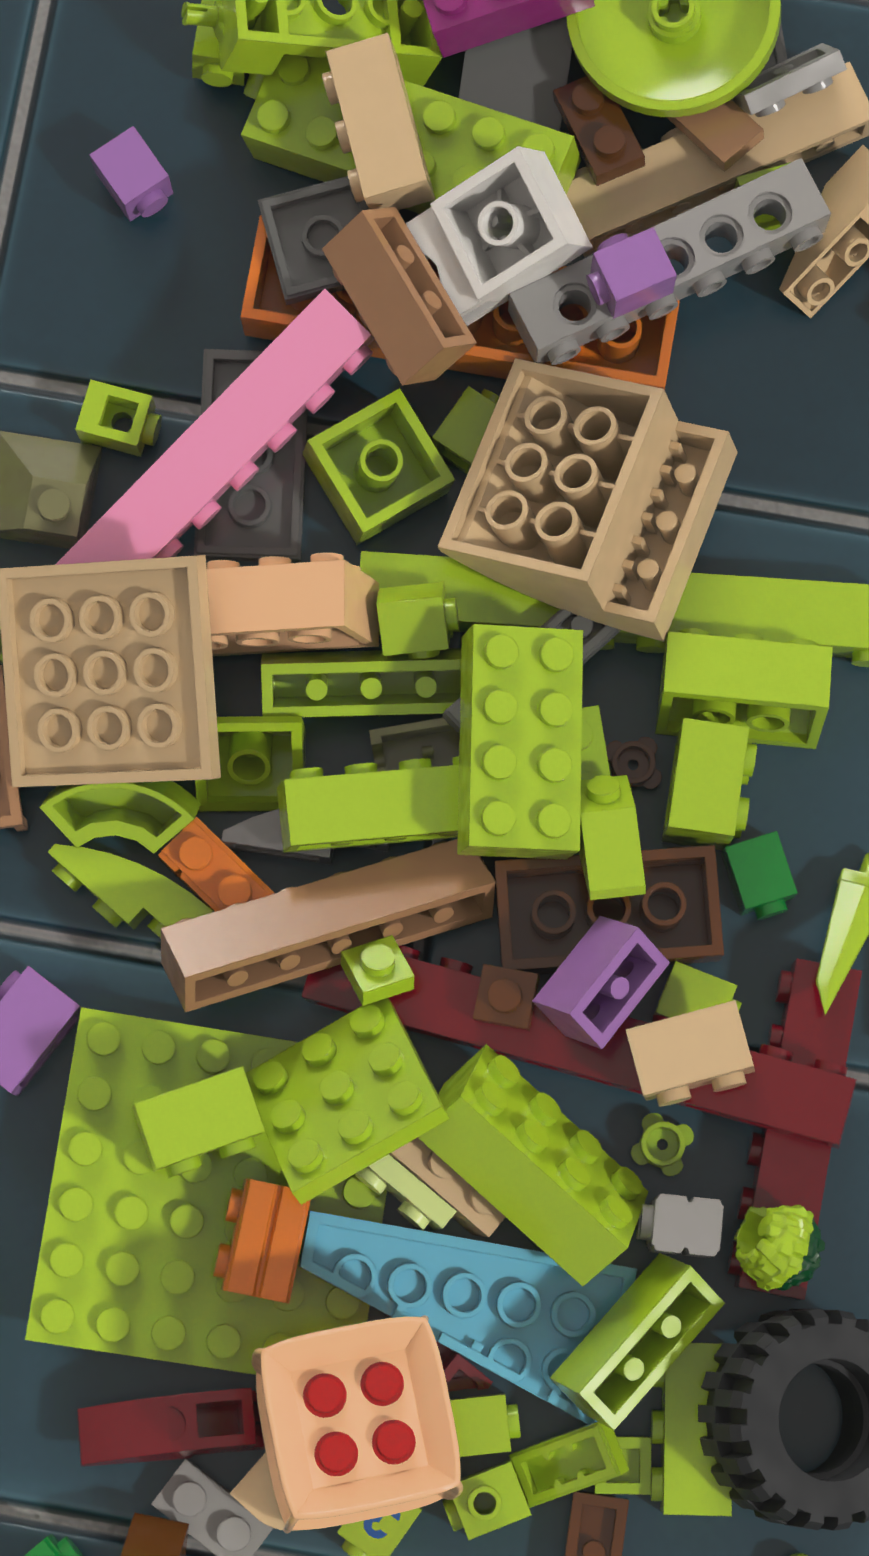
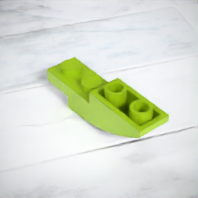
(125, 888)

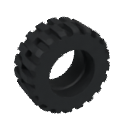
(745, 1418)

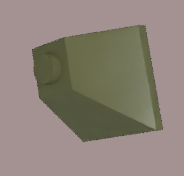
(46, 489)

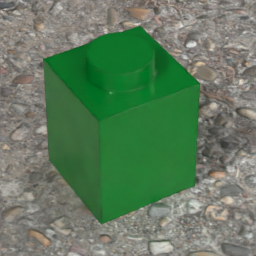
(759, 875)

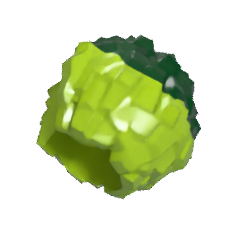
(779, 1246)

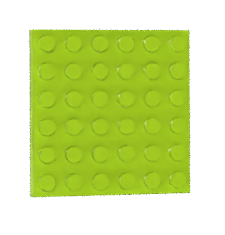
(137, 1251)

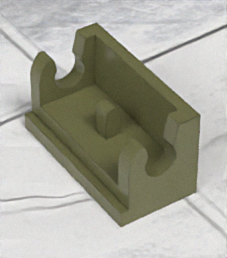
(415, 740)

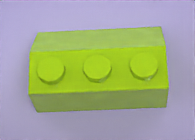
(748, 683)

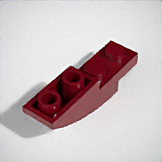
(169, 1427)

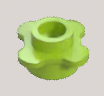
(677, 1139)

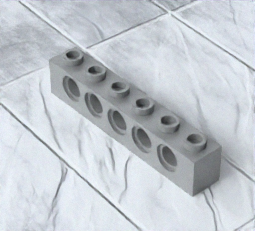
(783, 193)

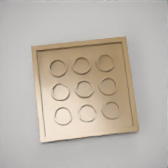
(109, 672)

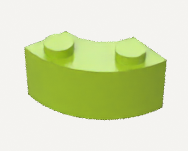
(136, 811)

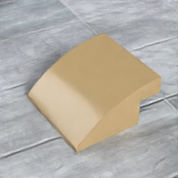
(590, 496)

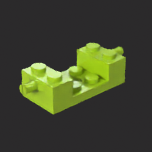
(259, 32)

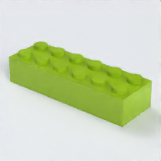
(297, 131)

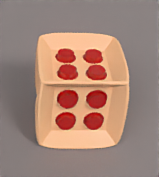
(357, 1423)

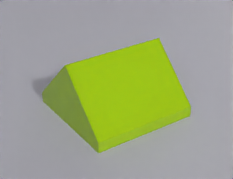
(254, 760)

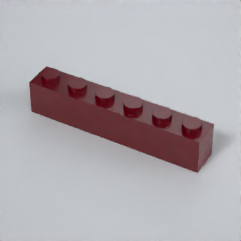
(788, 1167)

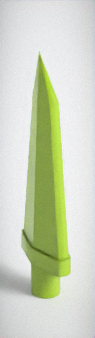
(845, 932)

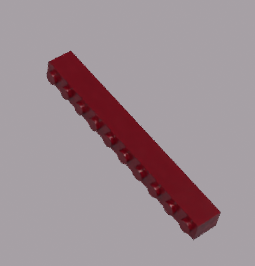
(777, 1096)

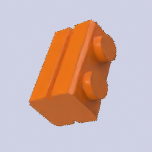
(211, 868)
(263, 1241)

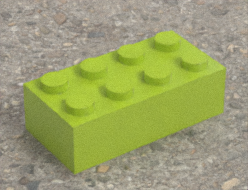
(520, 742)
(536, 1165)

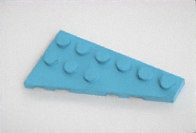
(482, 1298)

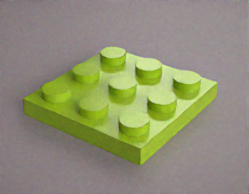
(344, 1099)

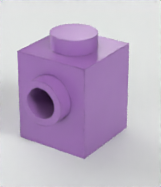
(132, 175)
(630, 272)

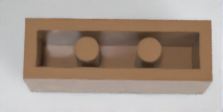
(398, 295)

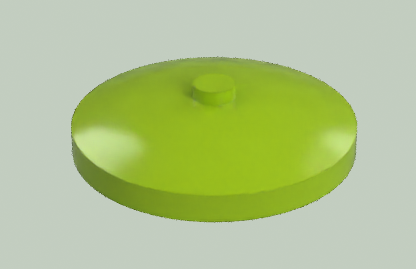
(674, 53)

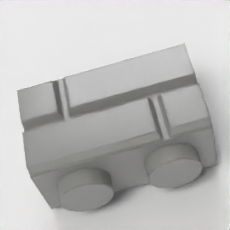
(681, 1225)

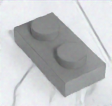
(804, 72)
(211, 1511)

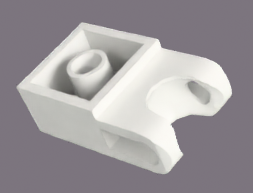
(471, 234)

